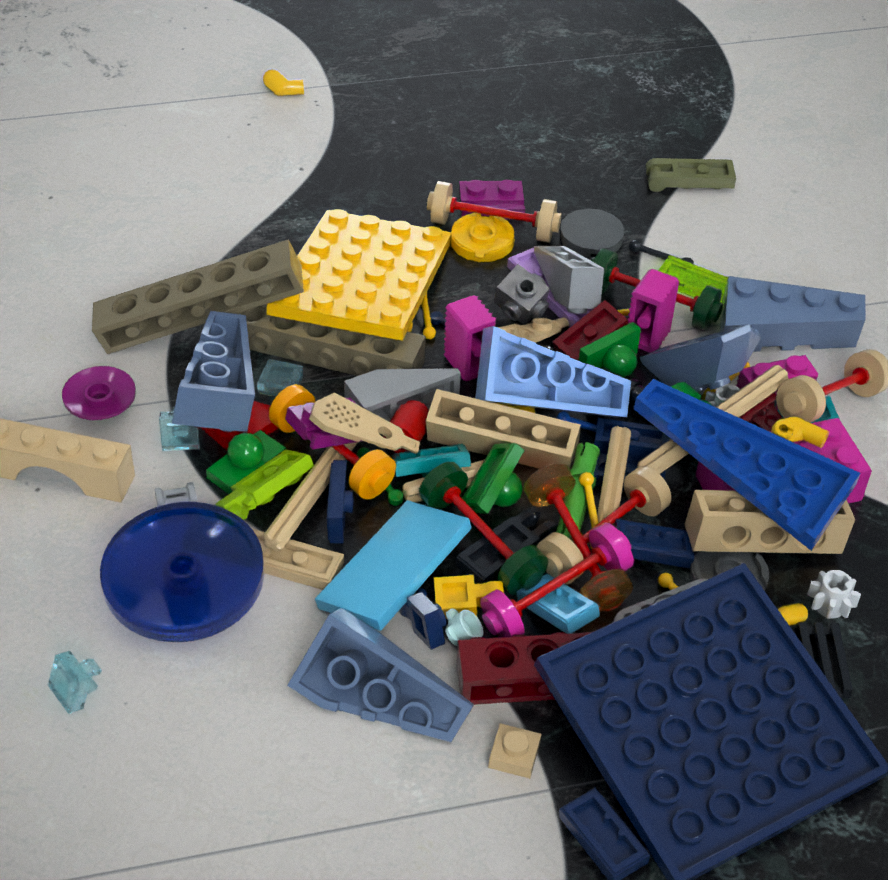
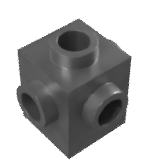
(522, 295)

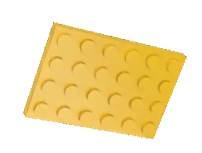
(364, 274)

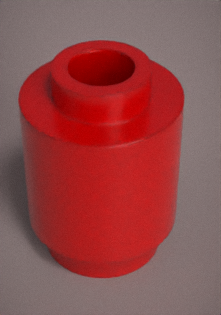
(411, 419)

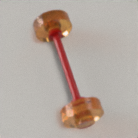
(549, 487)

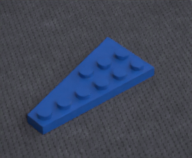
(774, 474)

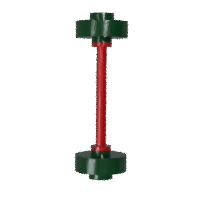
(705, 308)
(522, 567)

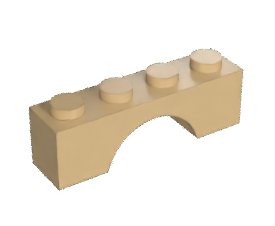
(95, 464)

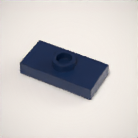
(339, 501)
(657, 543)
(604, 835)

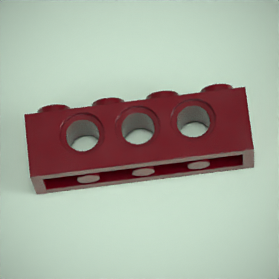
(519, 680)

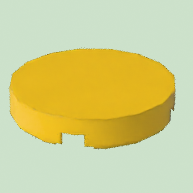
(482, 237)

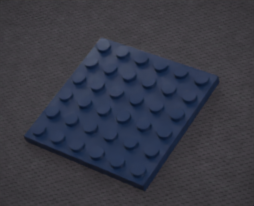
(710, 722)

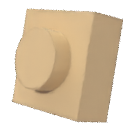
(514, 750)

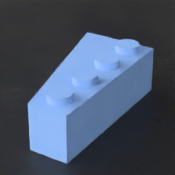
(536, 377)

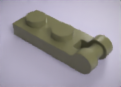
(690, 173)

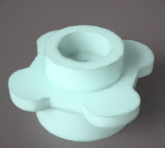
(462, 625)

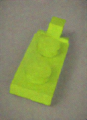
(265, 481)

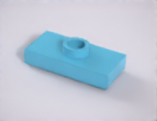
(562, 607)

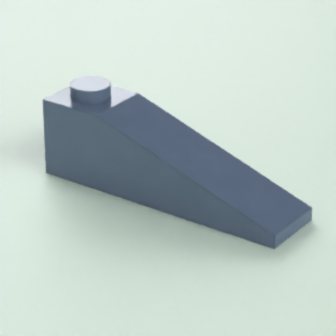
(371, 677)

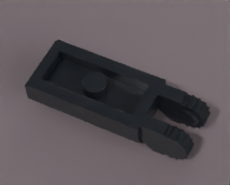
(486, 561)

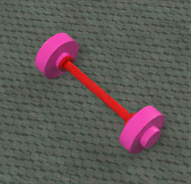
(609, 550)

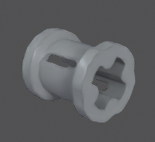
(184, 494)

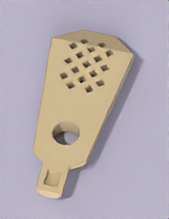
(537, 330)
(351, 421)

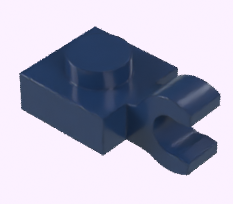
(425, 618)

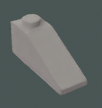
(571, 277)
(386, 389)

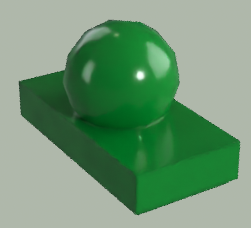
(614, 351)
(244, 455)
(495, 479)

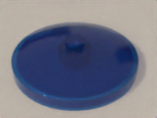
(182, 571)

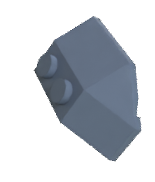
(705, 359)

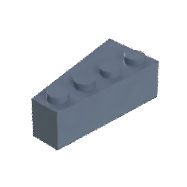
(793, 314)
(219, 378)

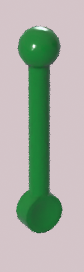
(395, 496)

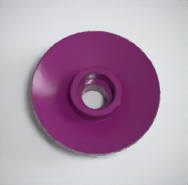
(98, 393)

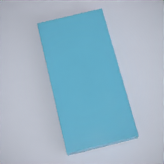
(394, 563)

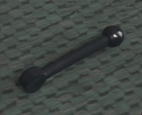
(635, 246)

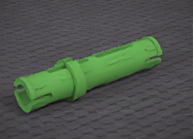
(576, 499)

